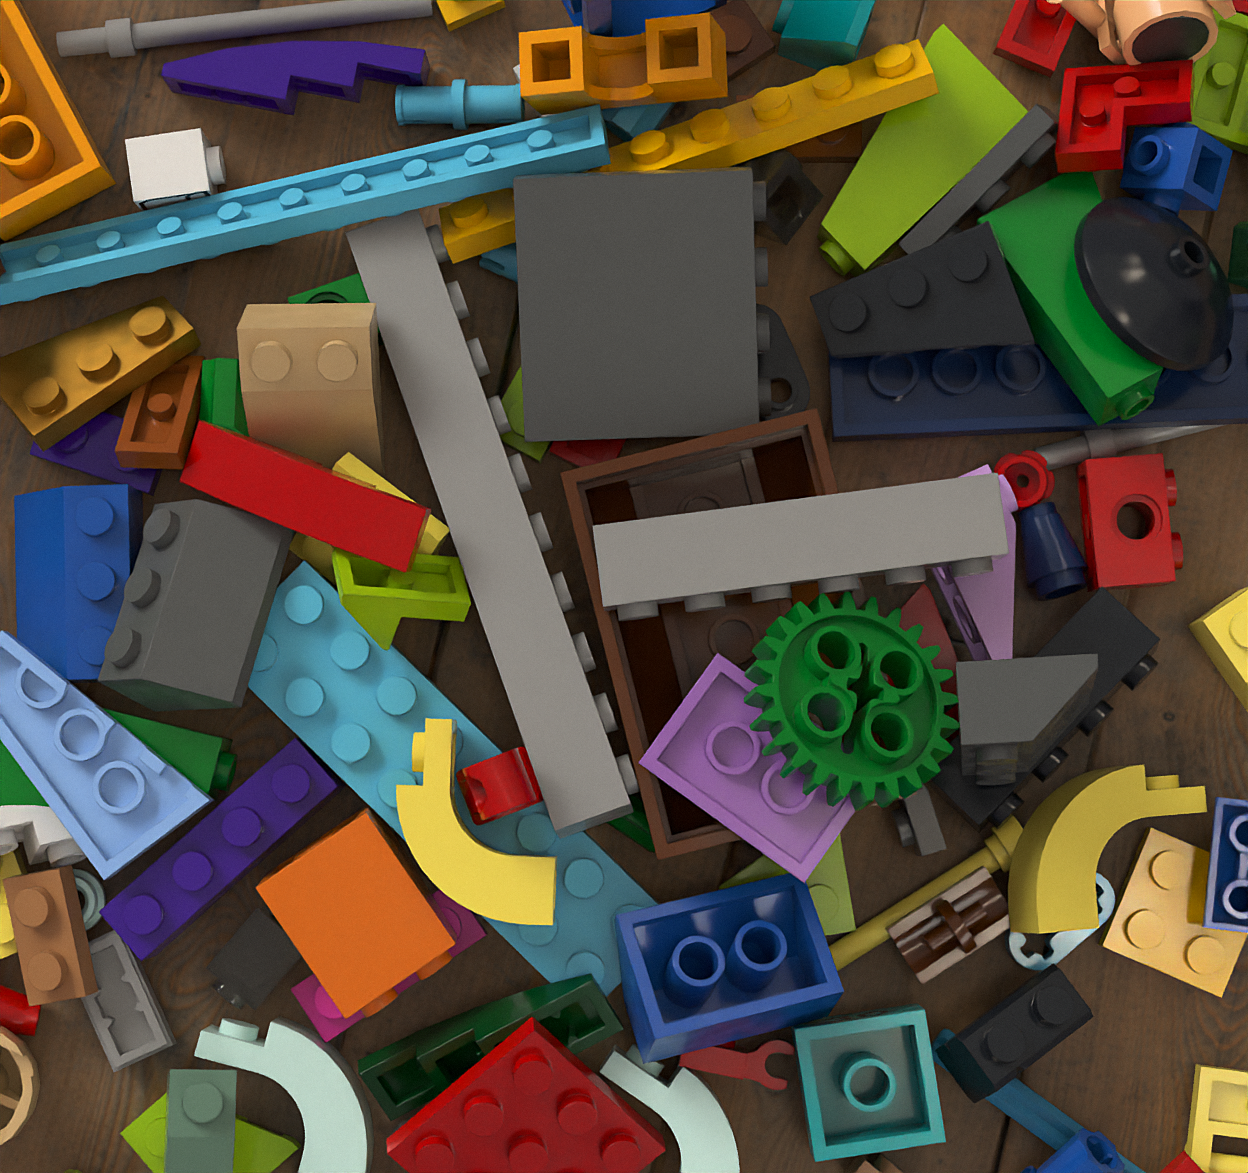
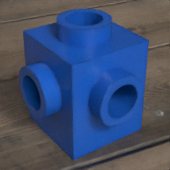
(1176, 167)

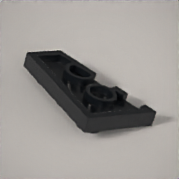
(929, 300)

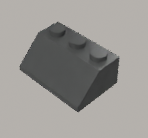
(195, 607)
(1017, 710)

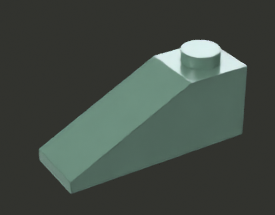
(200, 1121)

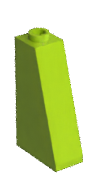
(917, 158)

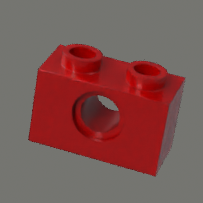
(1113, 558)

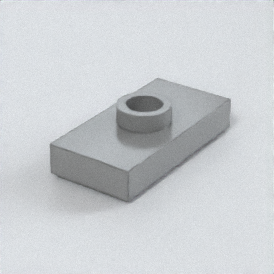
(125, 1006)

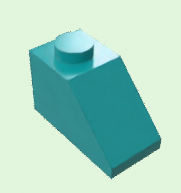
(822, 30)

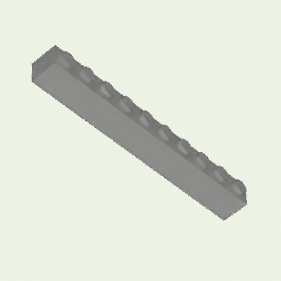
(490, 525)

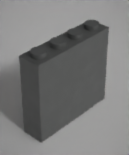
(640, 303)

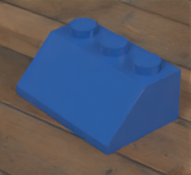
(72, 571)
(724, 966)

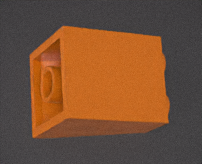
(359, 913)

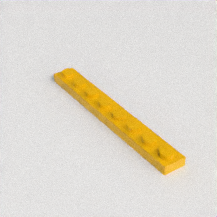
(725, 135)

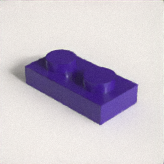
(92, 452)

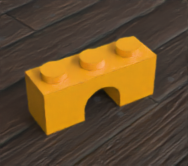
(666, 64)

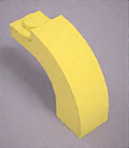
(1062, 842)
(460, 865)

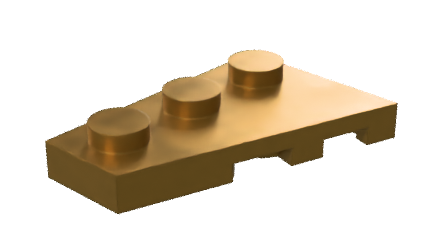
(90, 368)

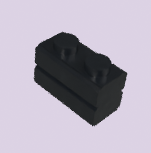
(1014, 1033)

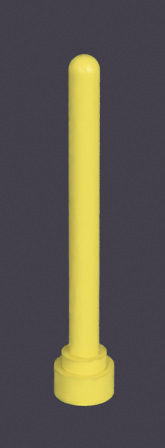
(994, 856)

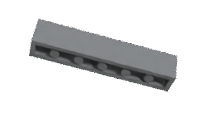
(801, 543)

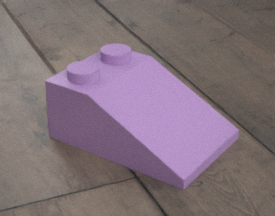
(985, 602)

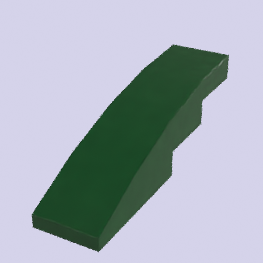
(436, 1056)

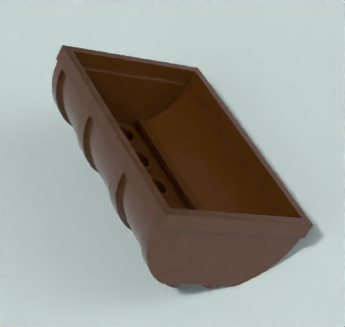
(664, 655)

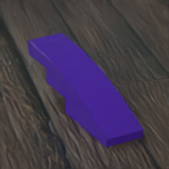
(275, 73)

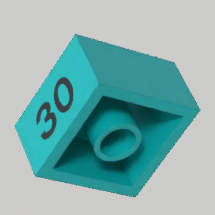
(868, 1082)

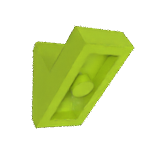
(382, 595)

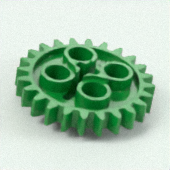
(905, 716)

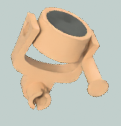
(1150, 29)

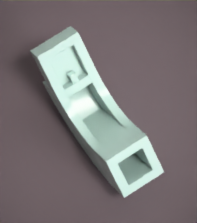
(316, 1077)
(685, 1105)

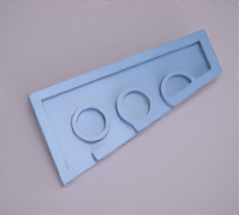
(88, 766)

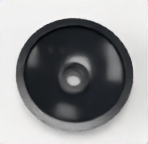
(1154, 283)

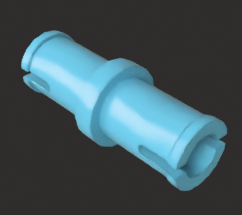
(459, 104)

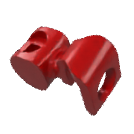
(499, 786)

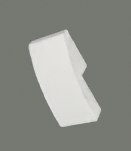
(41, 834)

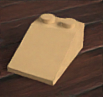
(313, 380)

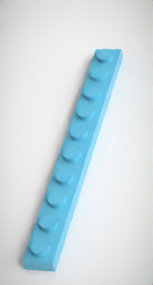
(302, 204)

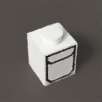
(173, 168)

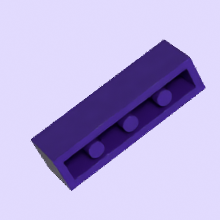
(222, 849)

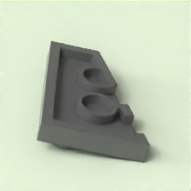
(987, 180)

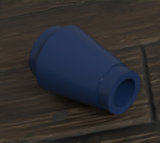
(1050, 553)

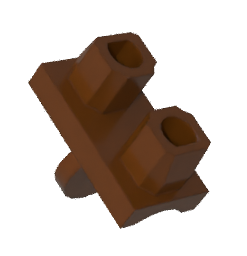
(951, 925)

